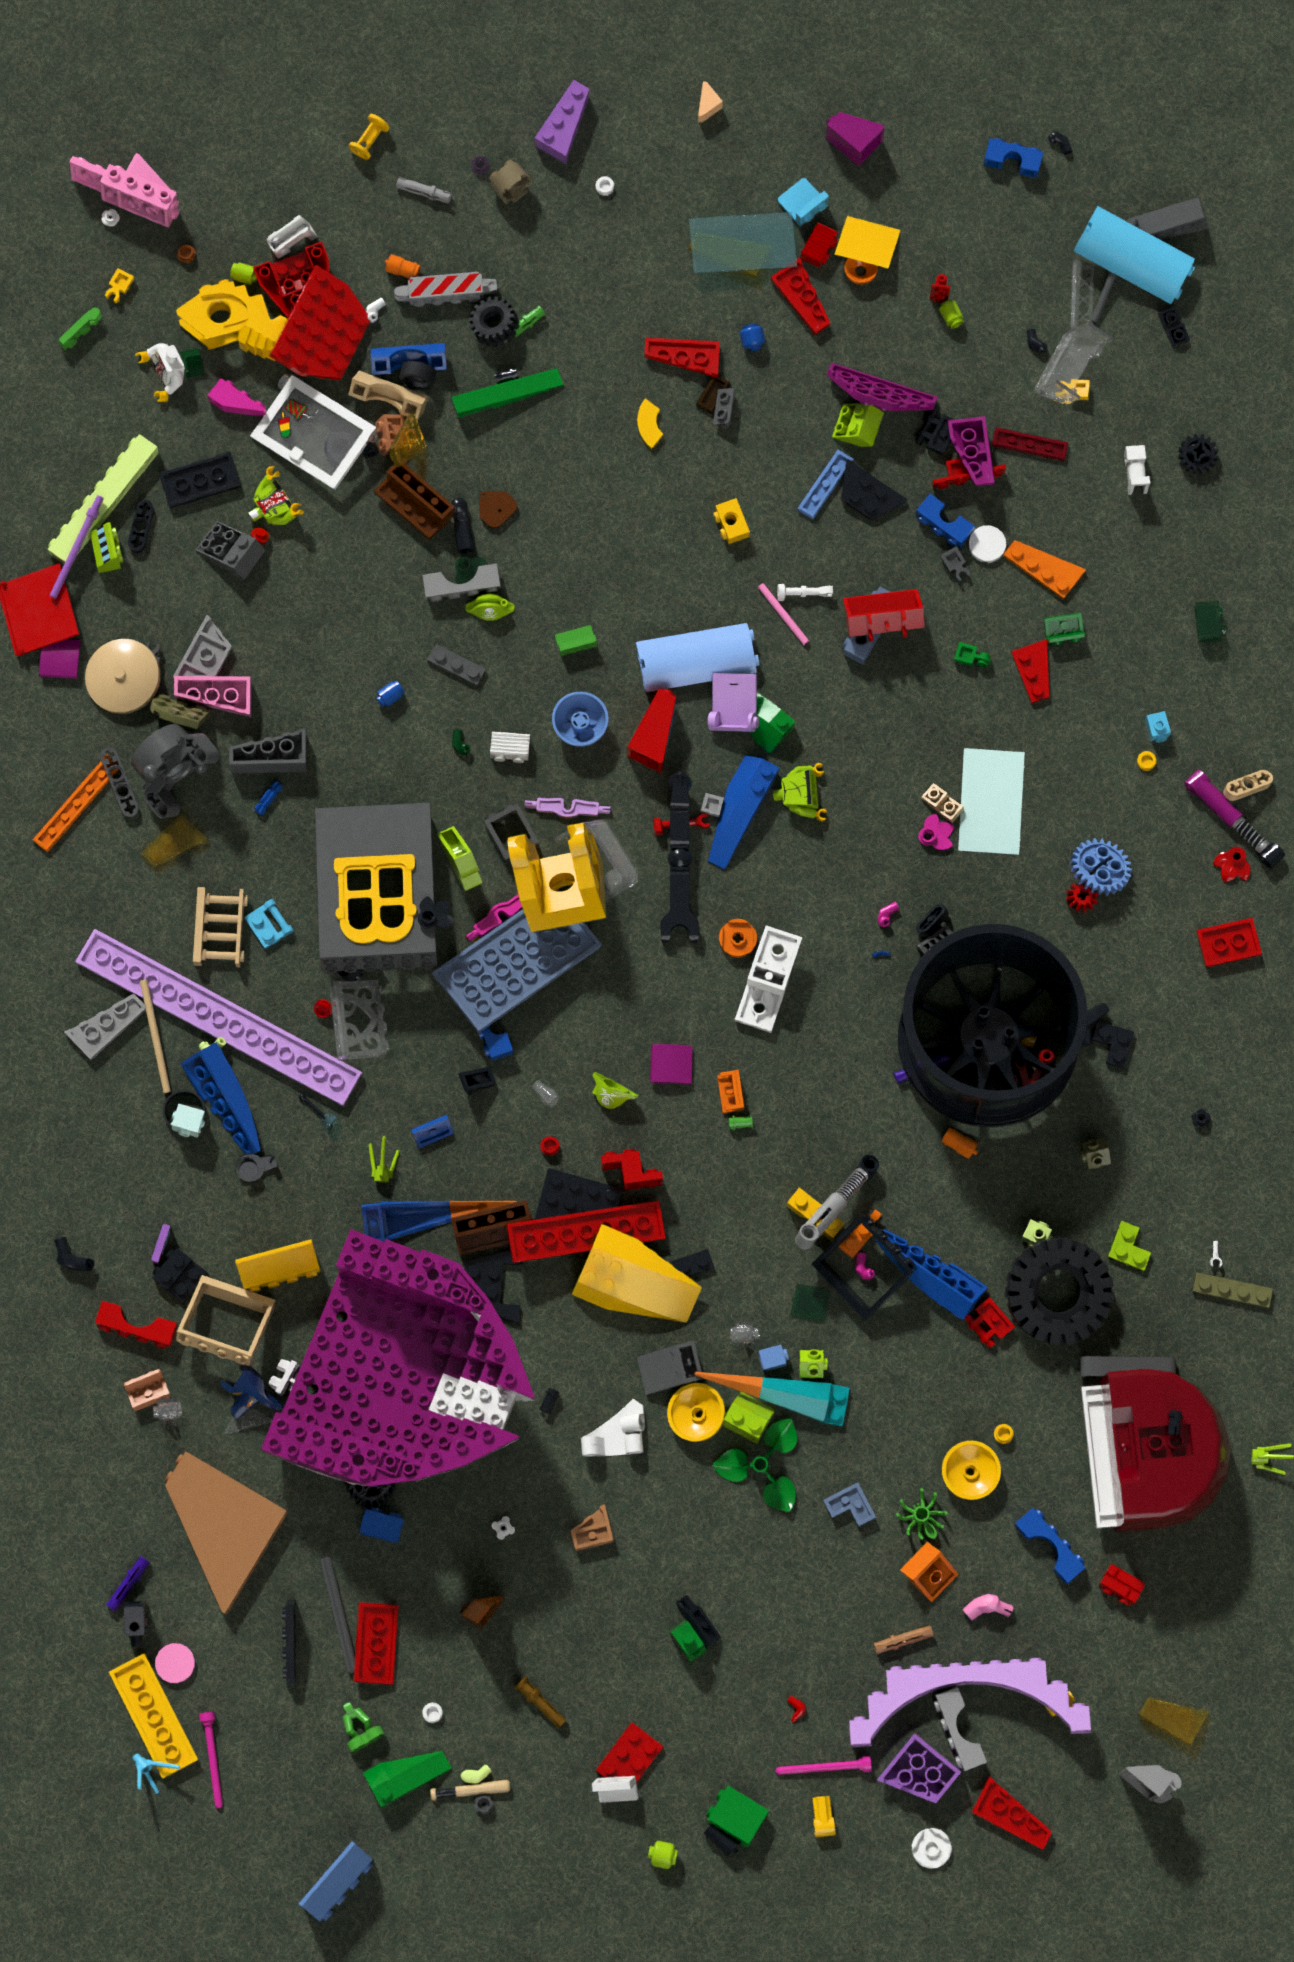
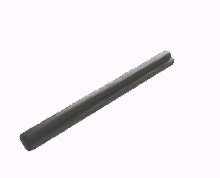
(338, 1613)

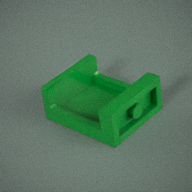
(736, 1815)

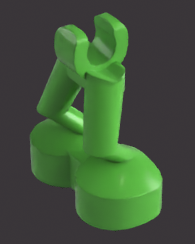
(370, 1735)

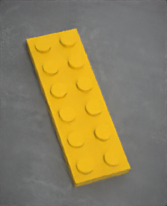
(153, 1714)

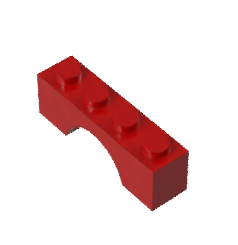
(160, 1331)

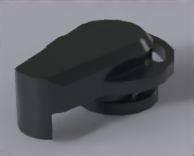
(254, 1166)

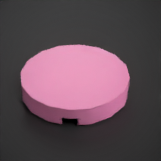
(175, 1663)

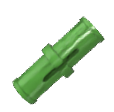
(528, 320)

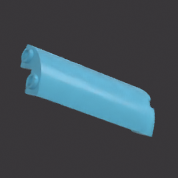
(1134, 255)

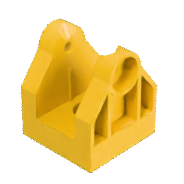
(541, 878)

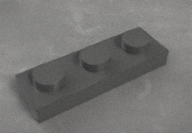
(456, 665)

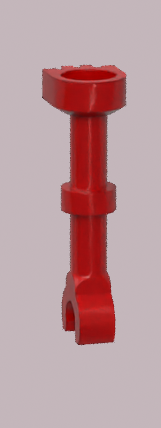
(660, 825)

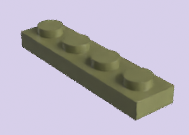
(1232, 1290)

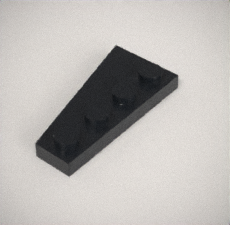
(289, 1671)

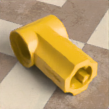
(823, 1819)

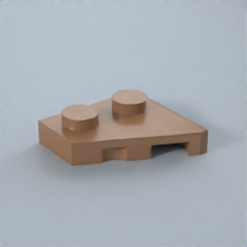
(593, 1531)

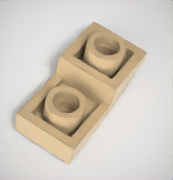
(942, 803)

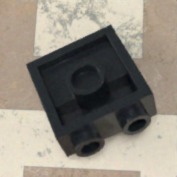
(178, 1275)

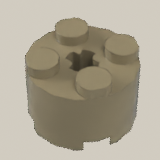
(510, 182)

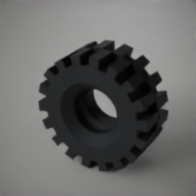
(488, 311)

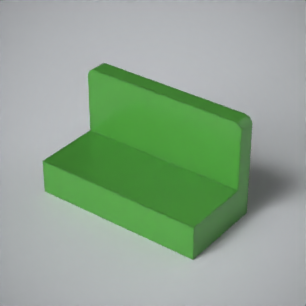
(576, 640)

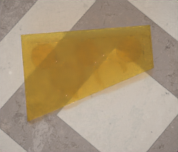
(408, 442)
(174, 840)
(1176, 1720)

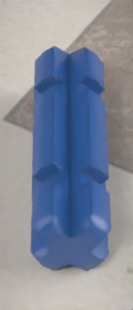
(268, 797)

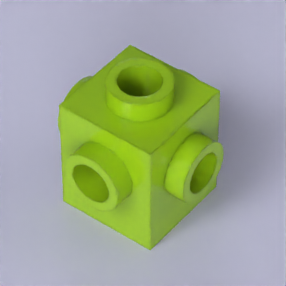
(812, 1363)

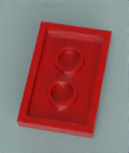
(1229, 942)
(630, 1754)

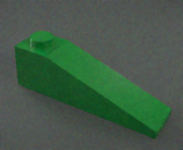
(773, 725)
(401, 1776)

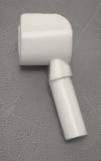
(1215, 1254)

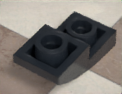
(1173, 326)

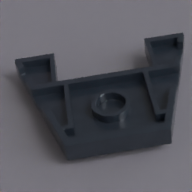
(488, 1276)

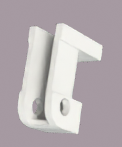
(290, 235)
(1134, 462)

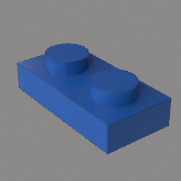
(432, 1131)

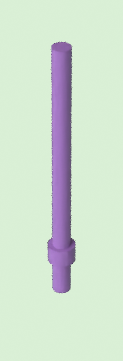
(92, 514)

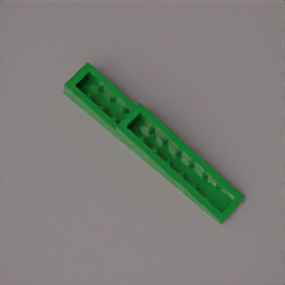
(506, 392)

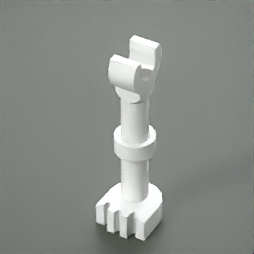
(782, 591)

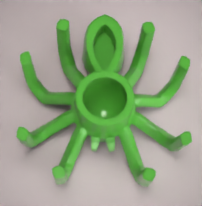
(921, 1516)

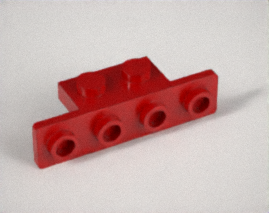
(959, 475)

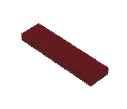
(1029, 444)

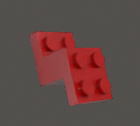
(631, 1169)

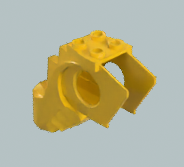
(247, 323)

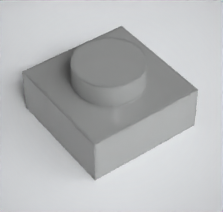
(712, 805)

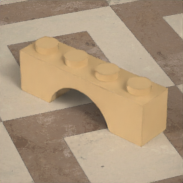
(369, 387)

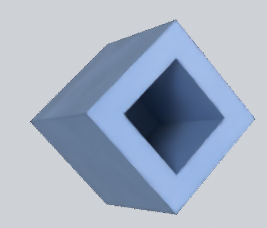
(773, 1358)

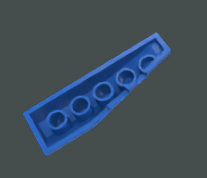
(219, 1085)
(943, 1283)

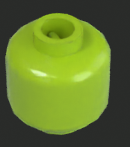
(663, 1854)

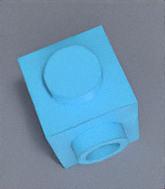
(1158, 727)

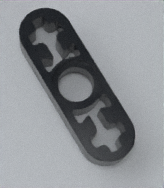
(149, 514)

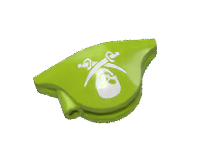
(489, 607)
(611, 1093)

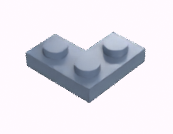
(853, 1500)

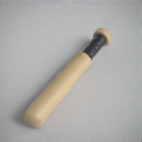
(474, 1789)

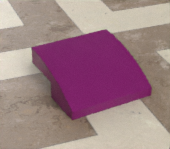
(60, 659)
(671, 1064)

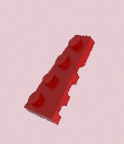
(801, 295)
(686, 354)
(1005, 1812)

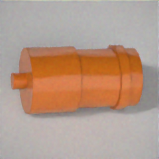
(401, 267)
(962, 1144)

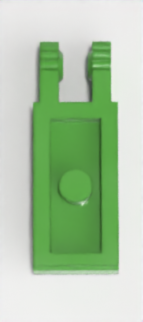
(80, 328)

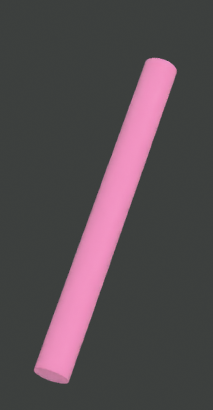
(783, 614)

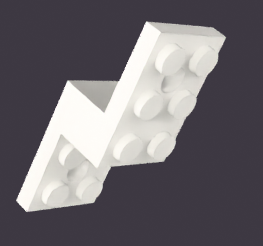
(768, 979)

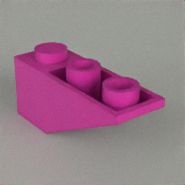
(231, 400)

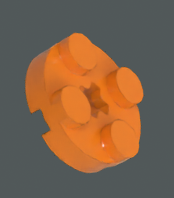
(746, 931)

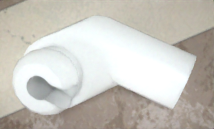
(373, 308)

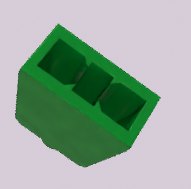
(688, 1641)

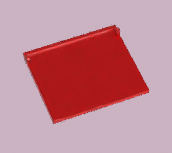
(33, 615)

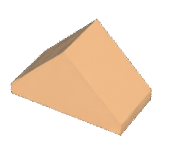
(709, 103)

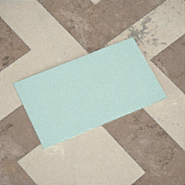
(991, 801)

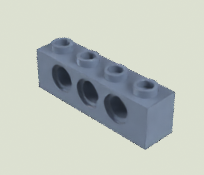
(857, 651)

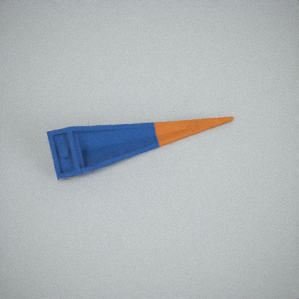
(403, 1218)

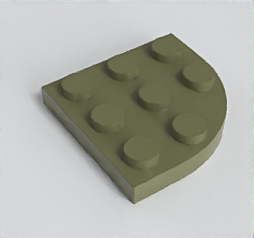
(180, 711)

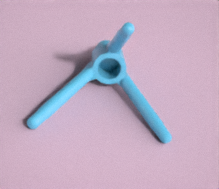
(144, 1766)

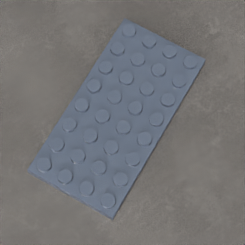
(511, 967)

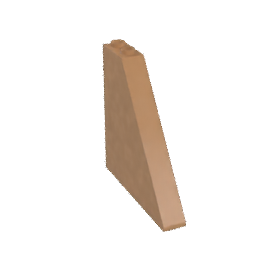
(224, 1524)

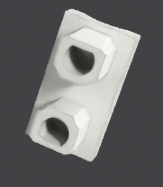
(281, 1385)

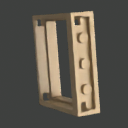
(234, 1295)

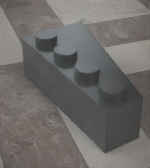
(1173, 220)
(271, 755)

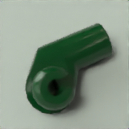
(458, 744)

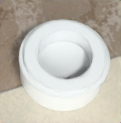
(604, 186)
(432, 1712)

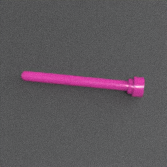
(207, 1720)
(863, 1764)

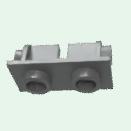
(724, 407)

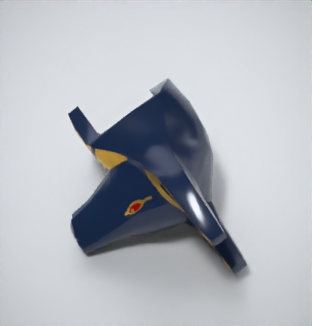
(249, 1392)

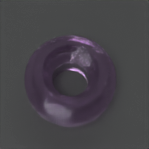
(480, 159)

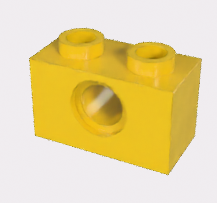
(727, 511)

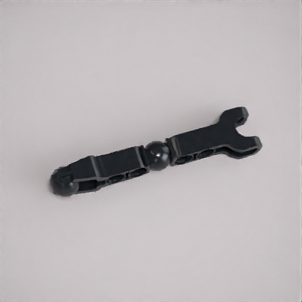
(679, 861)

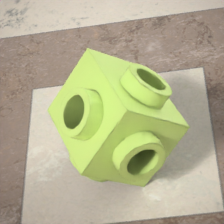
(1036, 1228)

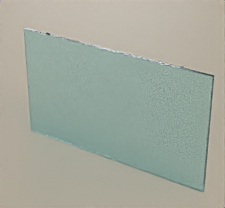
(742, 242)

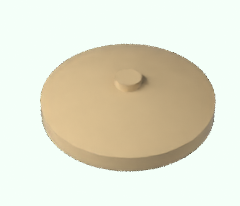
(122, 676)

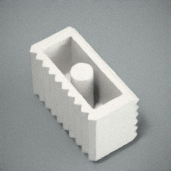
(510, 746)

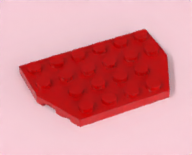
(321, 328)

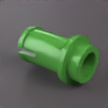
(740, 1122)

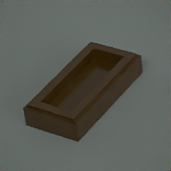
(709, 396)

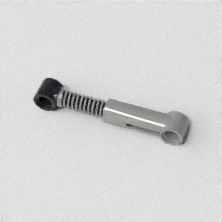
(836, 1203)

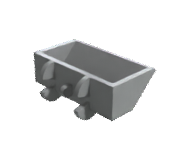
(1152, 1781)

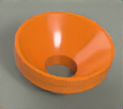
(851, 265)

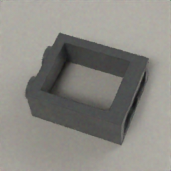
(494, 818)

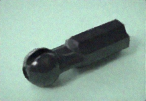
(462, 526)

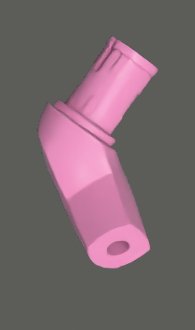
(986, 1604)

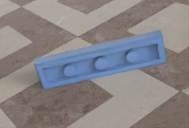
(824, 485)

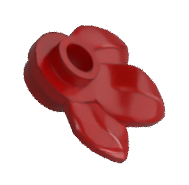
(1233, 867)

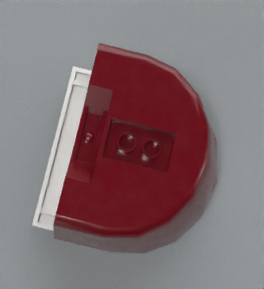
(1138, 1469)

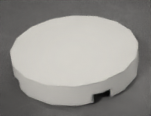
(987, 544)
(925, 1848)

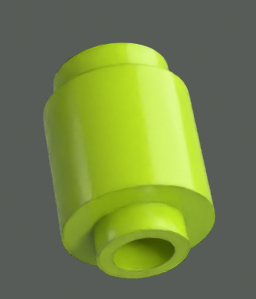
(243, 273)
(951, 314)

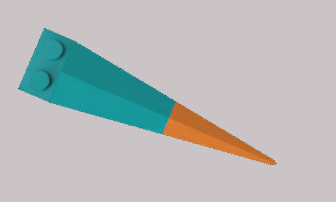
(812, 1399)

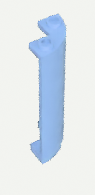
(696, 656)

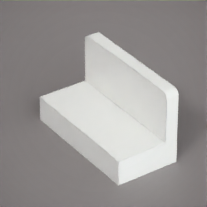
(616, 1789)

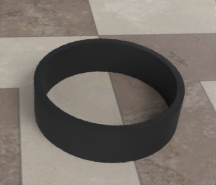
(176, 1094)

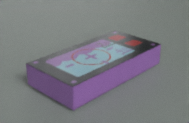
(161, 1244)

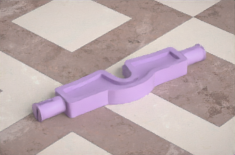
(578, 807)

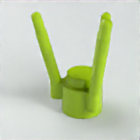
(382, 1173)
(1260, 1457)

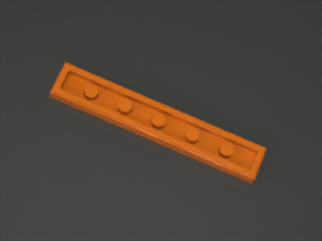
(74, 806)

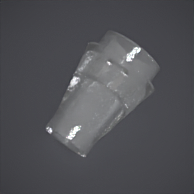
(547, 1095)

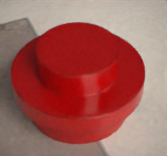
(260, 534)
(322, 1008)
(550, 1146)

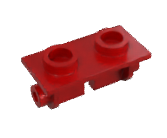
(940, 290)

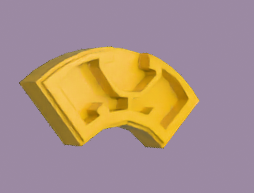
(647, 424)

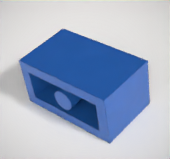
(382, 1525)

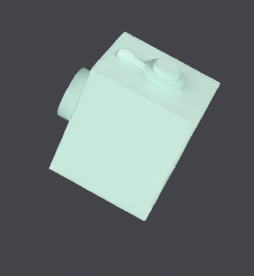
(188, 1121)

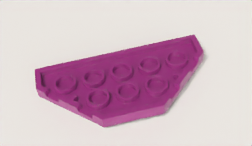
(880, 392)

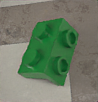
(1064, 628)

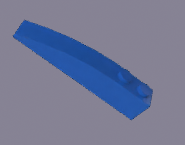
(740, 806)

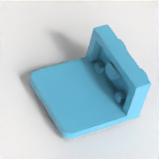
(803, 201)

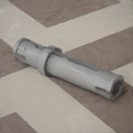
(424, 190)

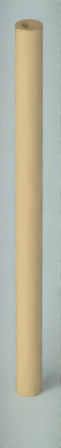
(155, 1036)

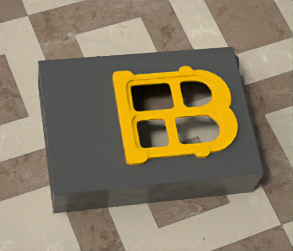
(374, 840)

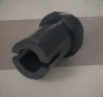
(506, 376)
(549, 1400)
(1174, 1422)

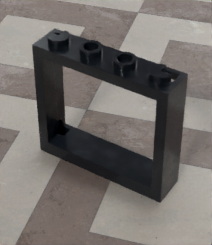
(842, 1287)

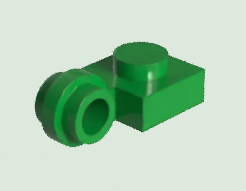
(967, 654)

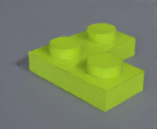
(1123, 1249)

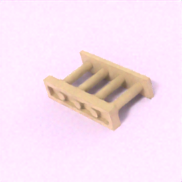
(203, 917)

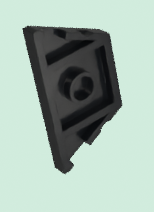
(867, 493)

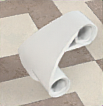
(618, 1435)

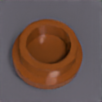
(186, 253)

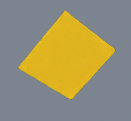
(867, 242)

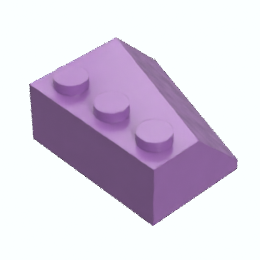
(920, 1770)

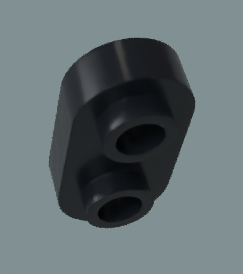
(932, 920)

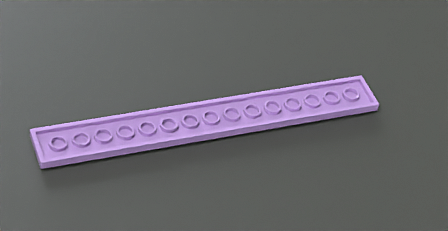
(220, 1018)

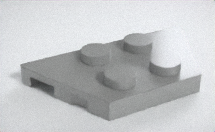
(206, 652)

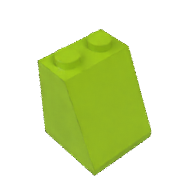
(748, 1417)

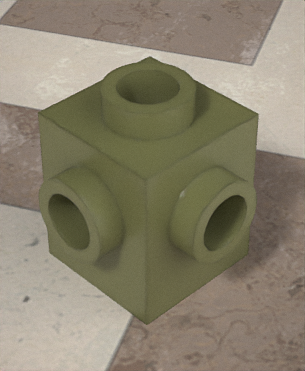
(1095, 1153)

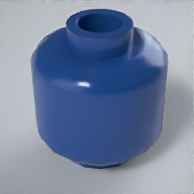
(752, 337)

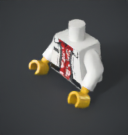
(168, 366)

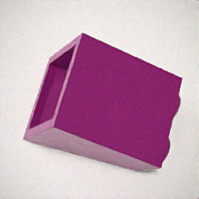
(854, 136)

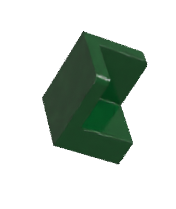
(192, 362)

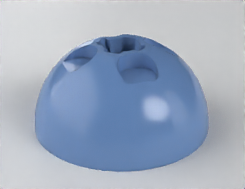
(581, 709)

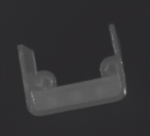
(1069, 362)
(624, 873)

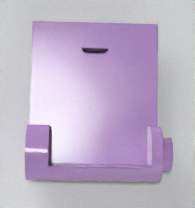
(734, 704)

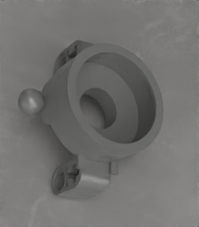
(168, 758)

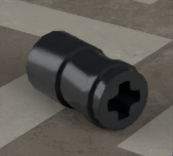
(723, 1841)

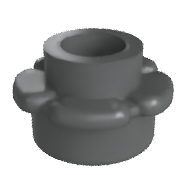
(483, 1809)

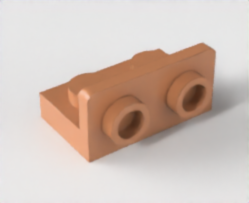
(387, 429)

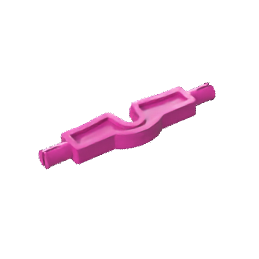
(492, 921)

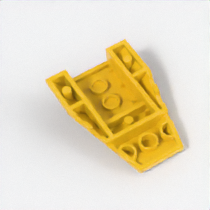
(634, 1280)

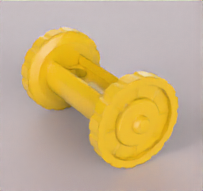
(369, 136)

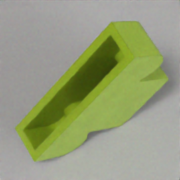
(460, 858)

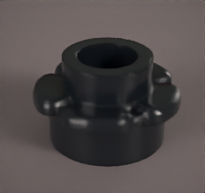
(1201, 1123)

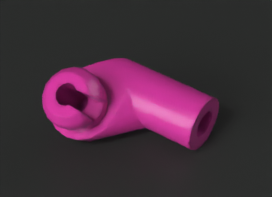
(885, 914)
(861, 1269)

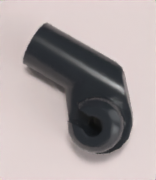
(1062, 140)
(1034, 343)

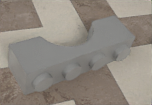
(486, 579)
(968, 1754)

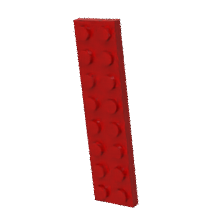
(578, 1231)

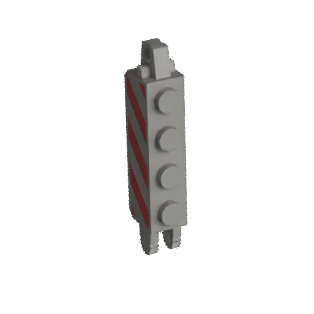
(445, 288)

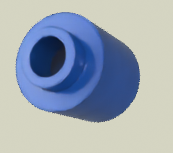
(389, 694)

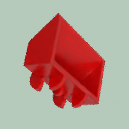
(883, 613)

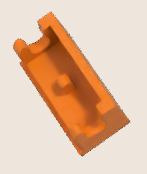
(730, 1091)

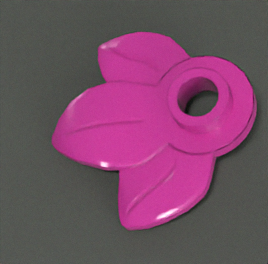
(939, 833)

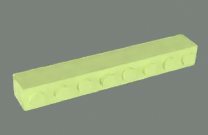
(112, 488)

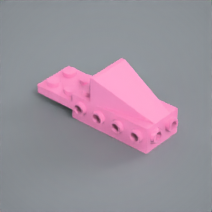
(135, 189)

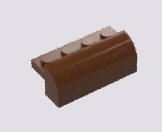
(415, 500)
(487, 1227)

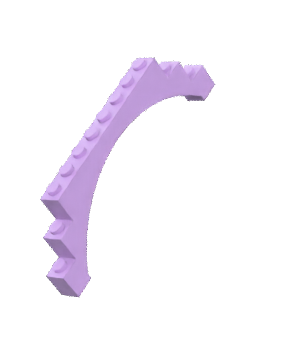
(912, 1683)

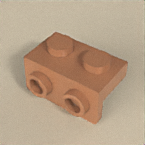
(146, 1389)

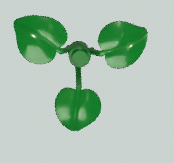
(733, 1465)

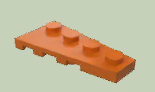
(1047, 569)

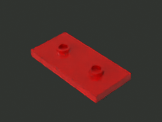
(375, 1643)

